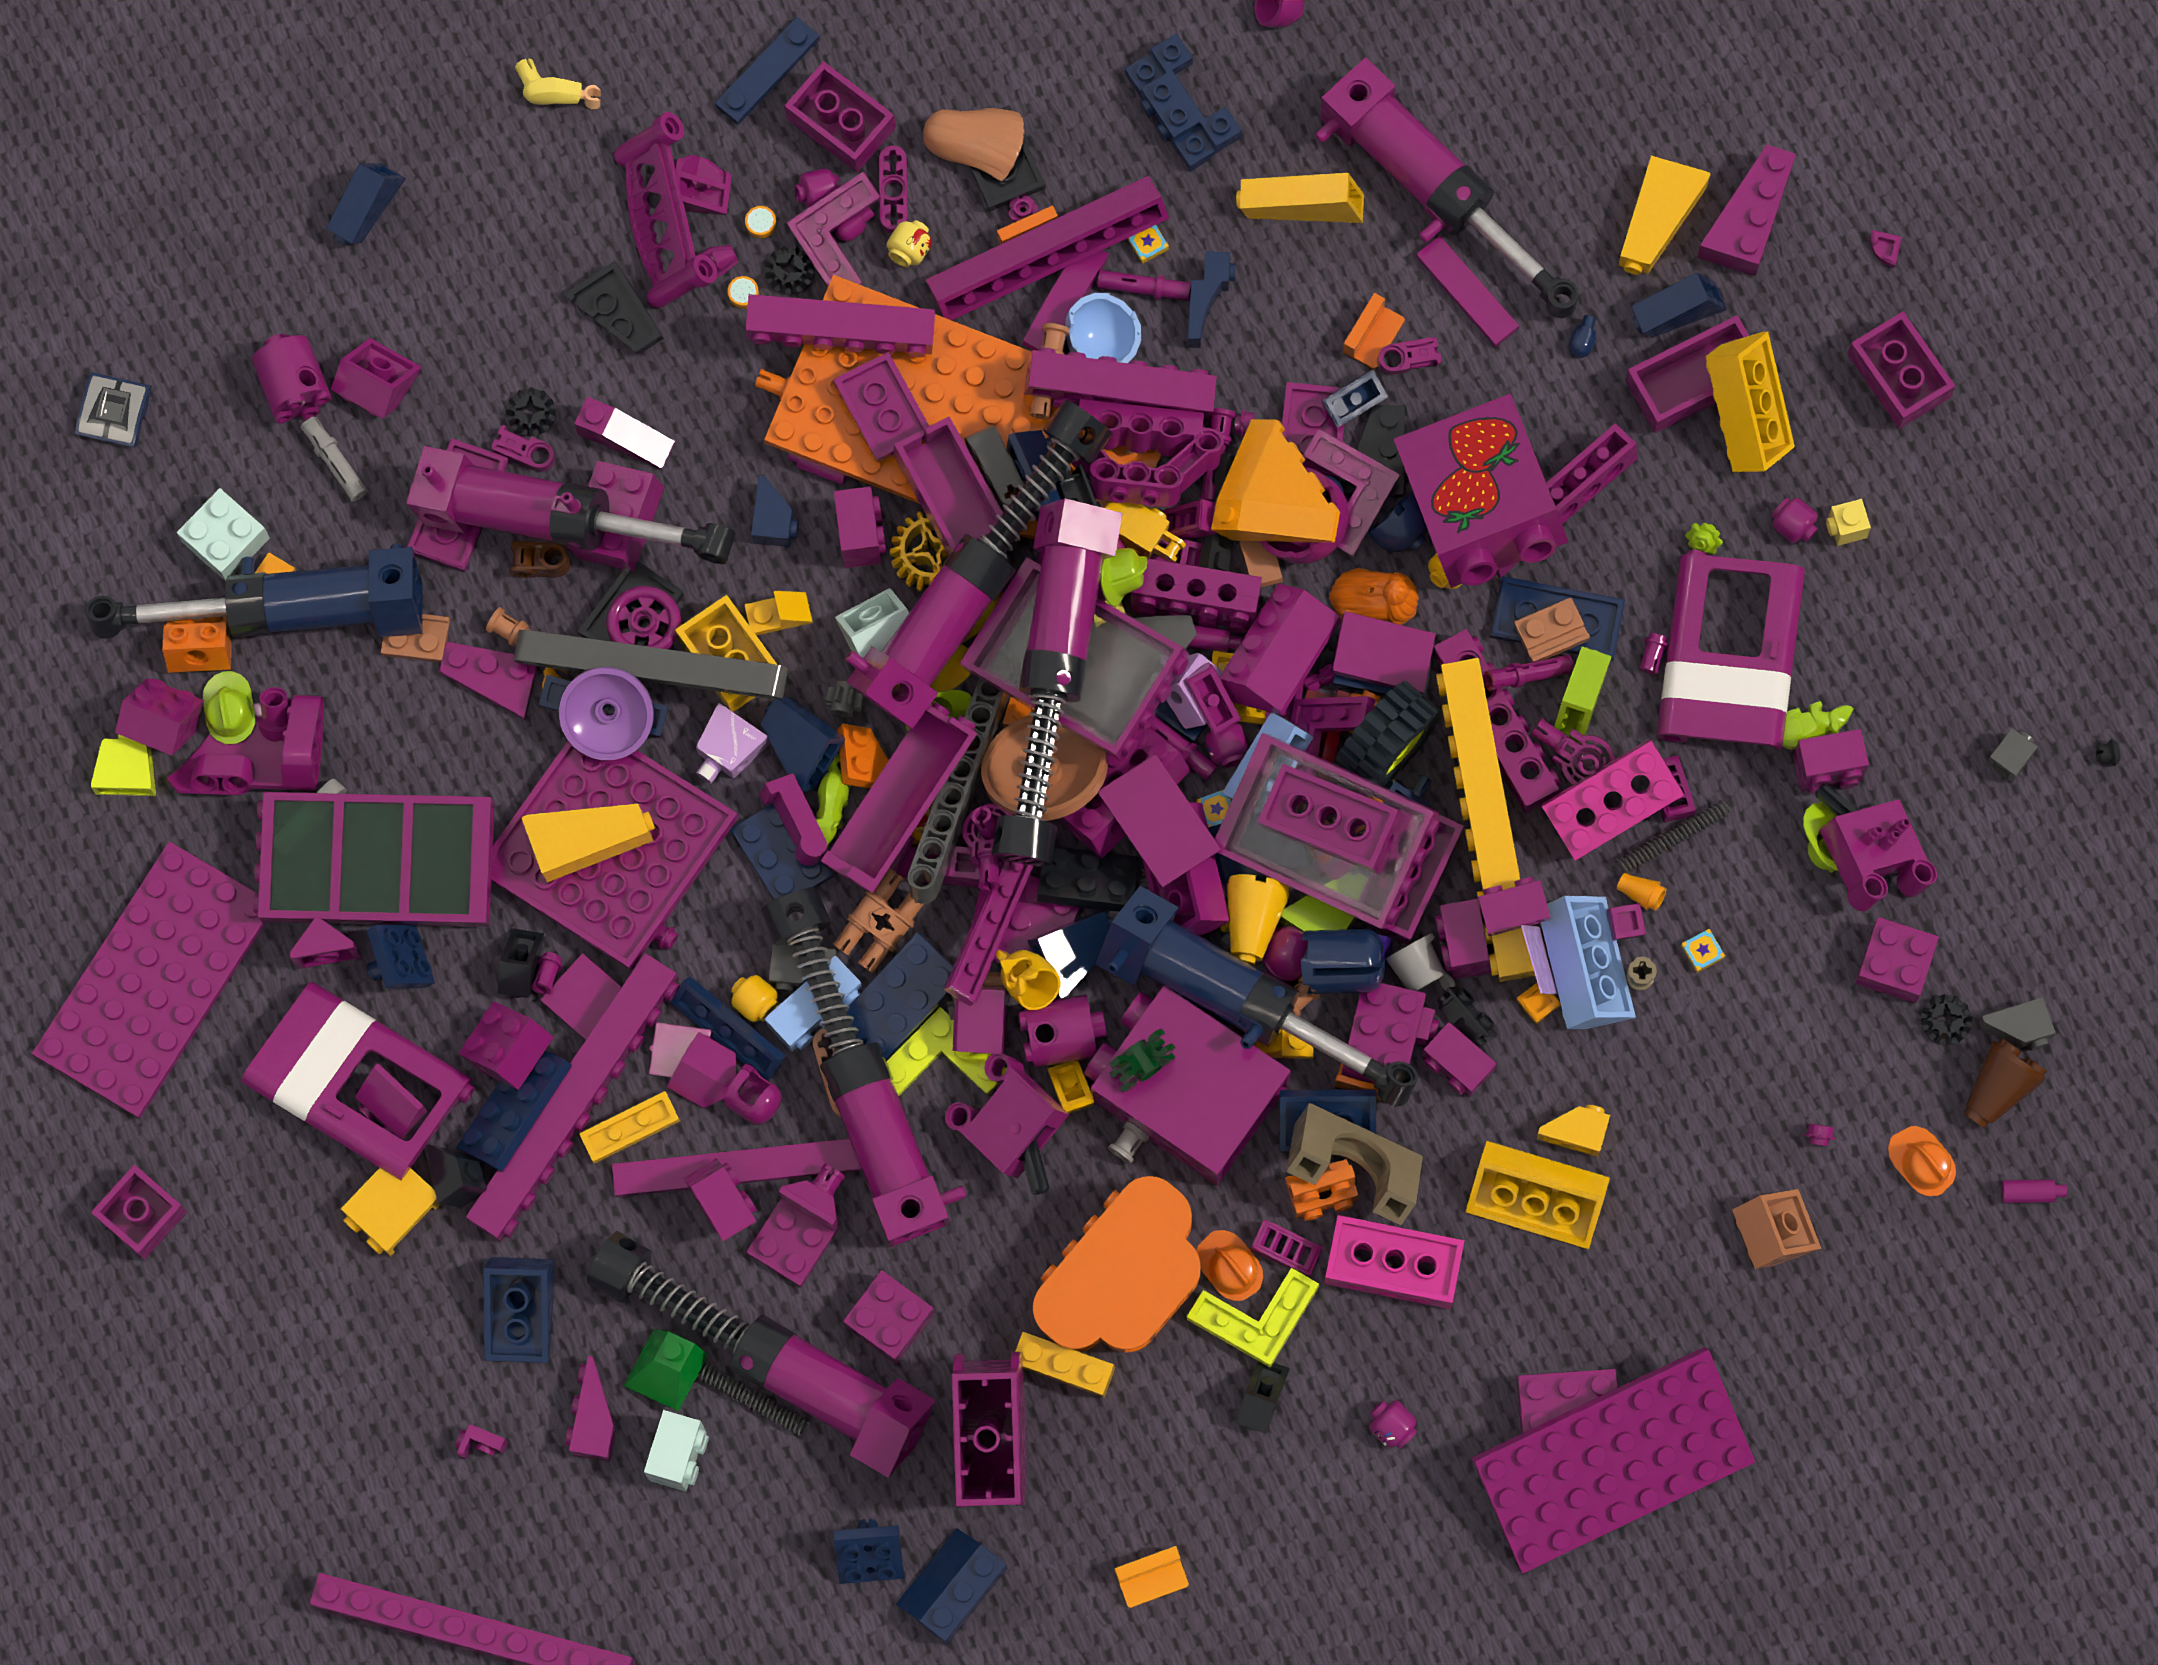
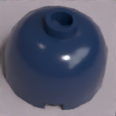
(1400, 527)

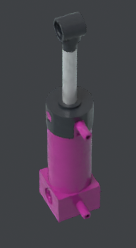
(1366, 112)
(455, 494)

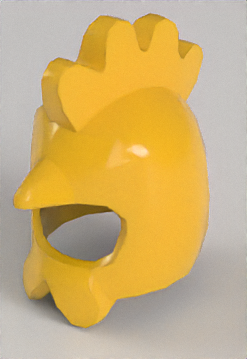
(1029, 978)

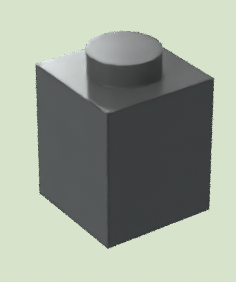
(2012, 754)

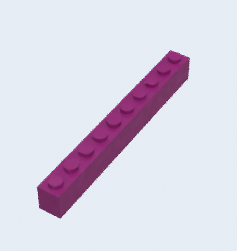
(568, 1109)
(454, 1626)

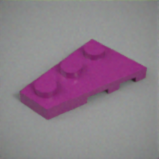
(490, 675)

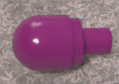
(854, 226)

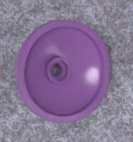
(596, 731)

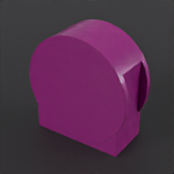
(989, 1431)

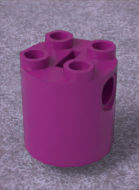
(290, 377)
(1072, 1028)

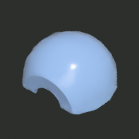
(1103, 327)

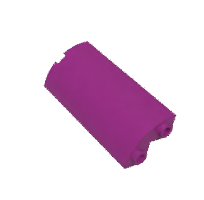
(900, 797)

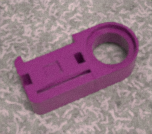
(1412, 355)
(521, 449)

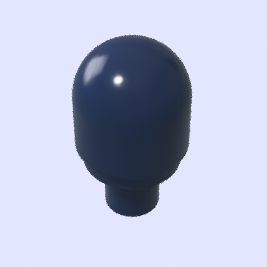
(1583, 338)

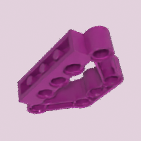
(1151, 428)

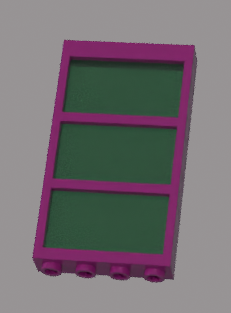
(375, 859)

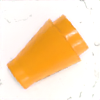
(1643, 891)

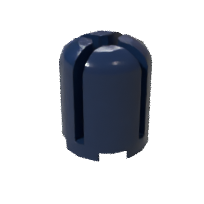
(1342, 961)

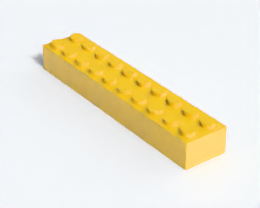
(1483, 803)

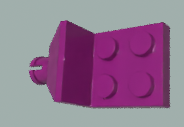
(799, 1227)

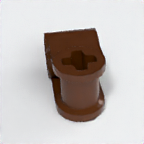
(532, 559)

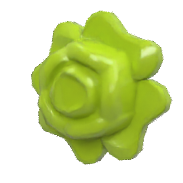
(1704, 538)

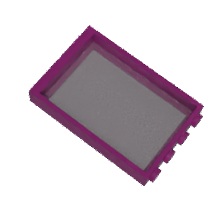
(1124, 675)
(1308, 870)

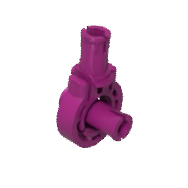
(1579, 755)
(981, 848)

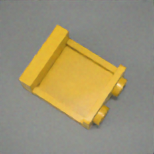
(389, 1208)

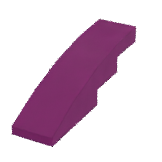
(1071, 285)

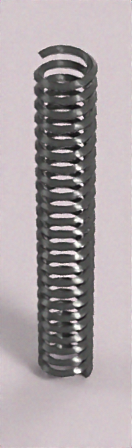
(1674, 836)
(753, 1405)

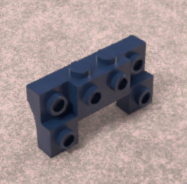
(1173, 109)

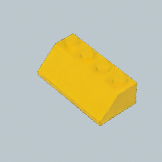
(1750, 403)
(1537, 1194)

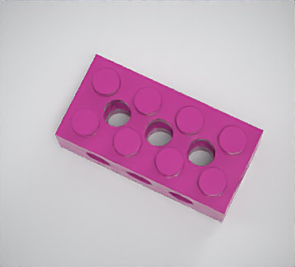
(1612, 821)
(1399, 1283)

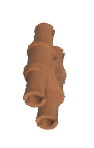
(863, 922)

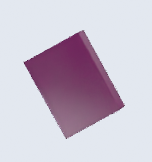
(322, 946)
(983, 1024)

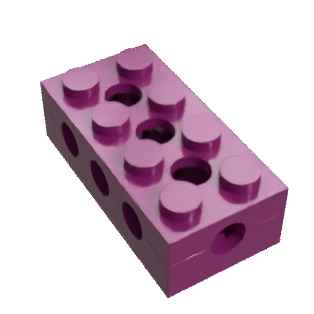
(1203, 593)
(1094, 821)
(1338, 839)

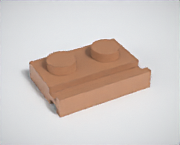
(1552, 630)
(423, 646)

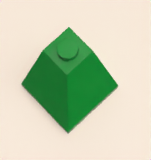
(666, 1369)

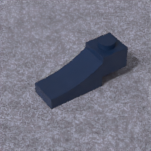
(1204, 292)

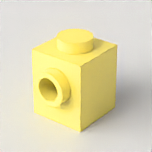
(1848, 522)

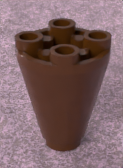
(2002, 1083)

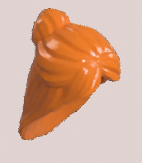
(1375, 595)

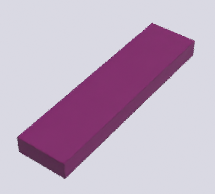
(1467, 291)

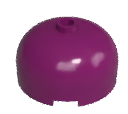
(1314, 551)

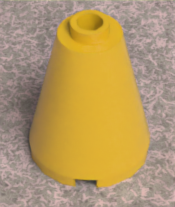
(1253, 914)

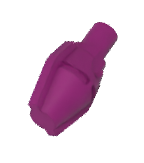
(722, 256)

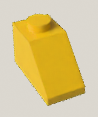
(1577, 1130)

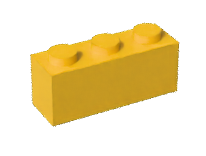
(1065, 1364)

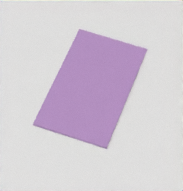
(1539, 958)

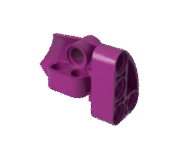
(277, 754)

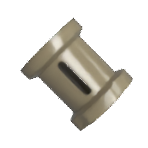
(1633, 978)

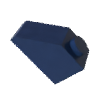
(772, 517)

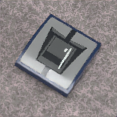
(113, 409)

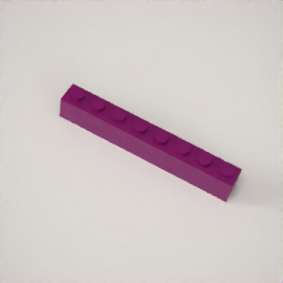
(1047, 248)

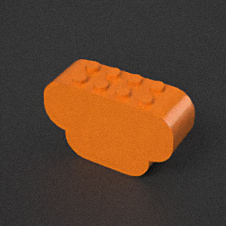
(1123, 1272)

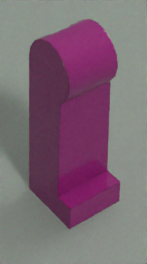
(796, 817)

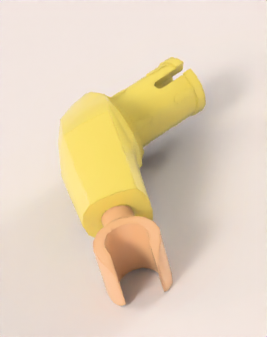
(554, 90)

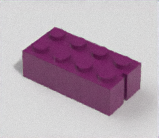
(1677, 380)
(947, 483)

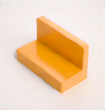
(1151, 1577)

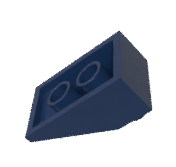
(518, 1309)

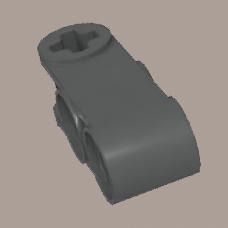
(994, 464)

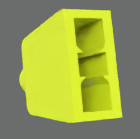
(124, 768)

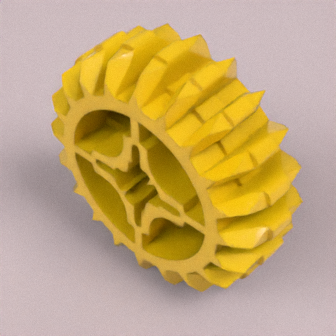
(919, 554)

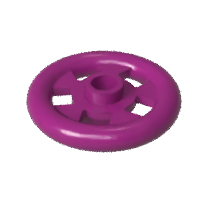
(646, 596)

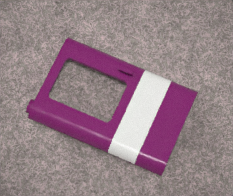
(1725, 693)
(317, 1053)

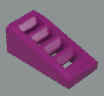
(1191, 519)
(1688, 808)
(1269, 1253)

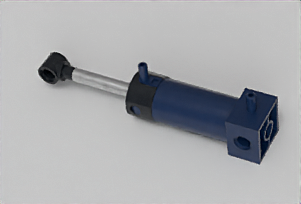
(264, 603)
(1254, 1002)

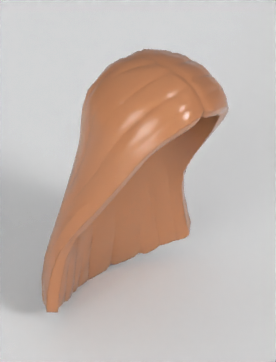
(976, 138)

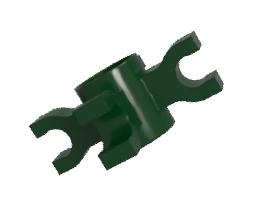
(1142, 1060)

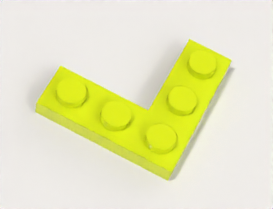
(926, 1045)
(1263, 1338)

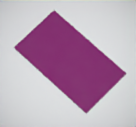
(1159, 820)

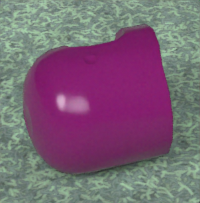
(756, 1100)

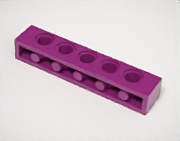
(1589, 474)
(1527, 792)

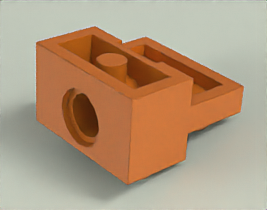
(197, 645)
(1305, 1196)

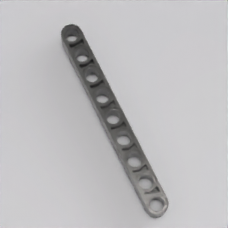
(652, 664)
(955, 789)

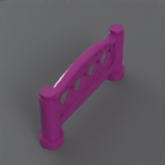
(686, 268)

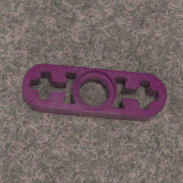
(884, 169)

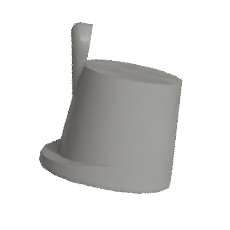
(1419, 965)

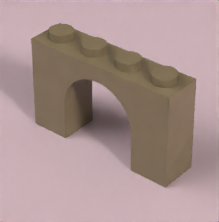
(1391, 1166)

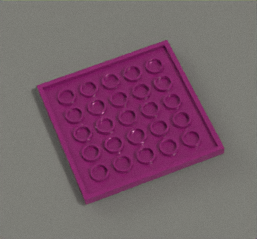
(631, 895)

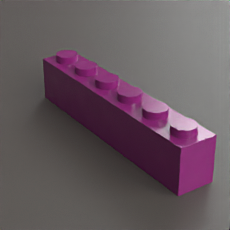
(840, 325)
(1107, 380)

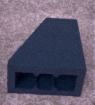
(364, 202)
(1678, 306)
(801, 741)
(1073, 948)

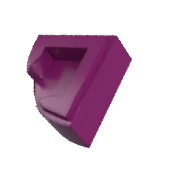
(1885, 246)

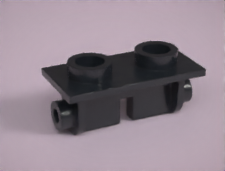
(1077, 487)
(1460, 1006)

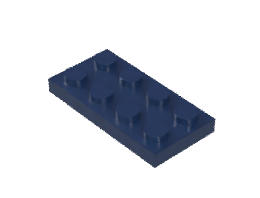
(901, 995)
(512, 1113)

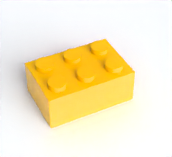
(723, 633)

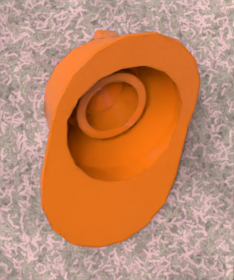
(1922, 1160)
(1230, 1265)

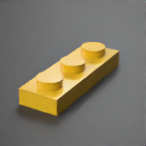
(629, 1127)

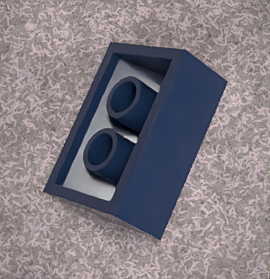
(1025, 452)
(952, 1586)

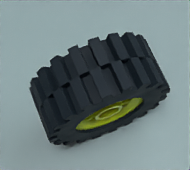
(1389, 735)

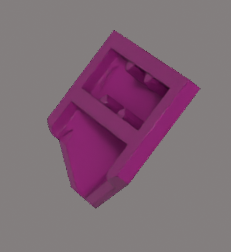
(703, 185)
(704, 1071)

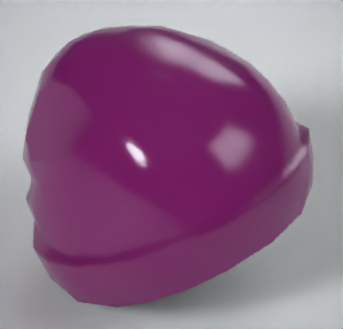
(1278, 12)
(1285, 953)

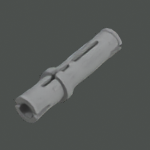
(327, 449)

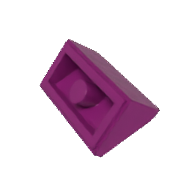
(1212, 698)

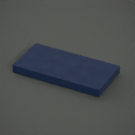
(1522, 598)

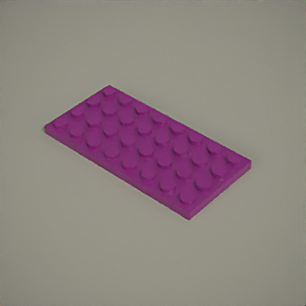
(152, 981)
(1613, 1459)

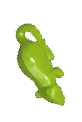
(1813, 723)
(832, 799)

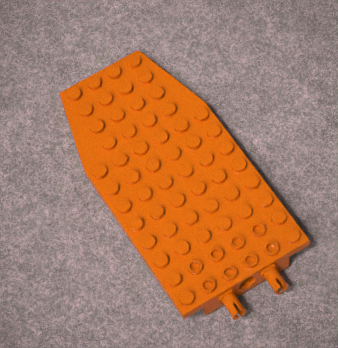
(965, 377)

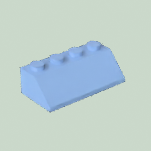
(1586, 963)

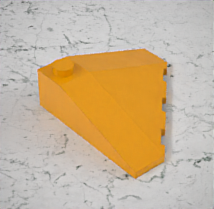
(1272, 493)

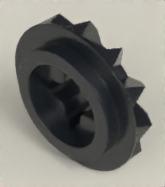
(794, 282)
(541, 420)
(1936, 1030)

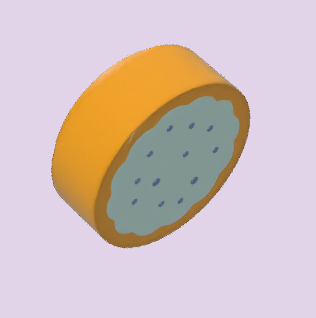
(760, 222)
(740, 289)

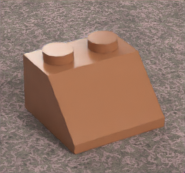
(1776, 1228)

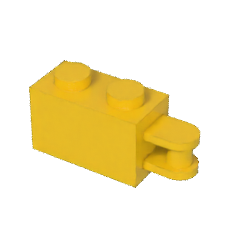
(1144, 529)

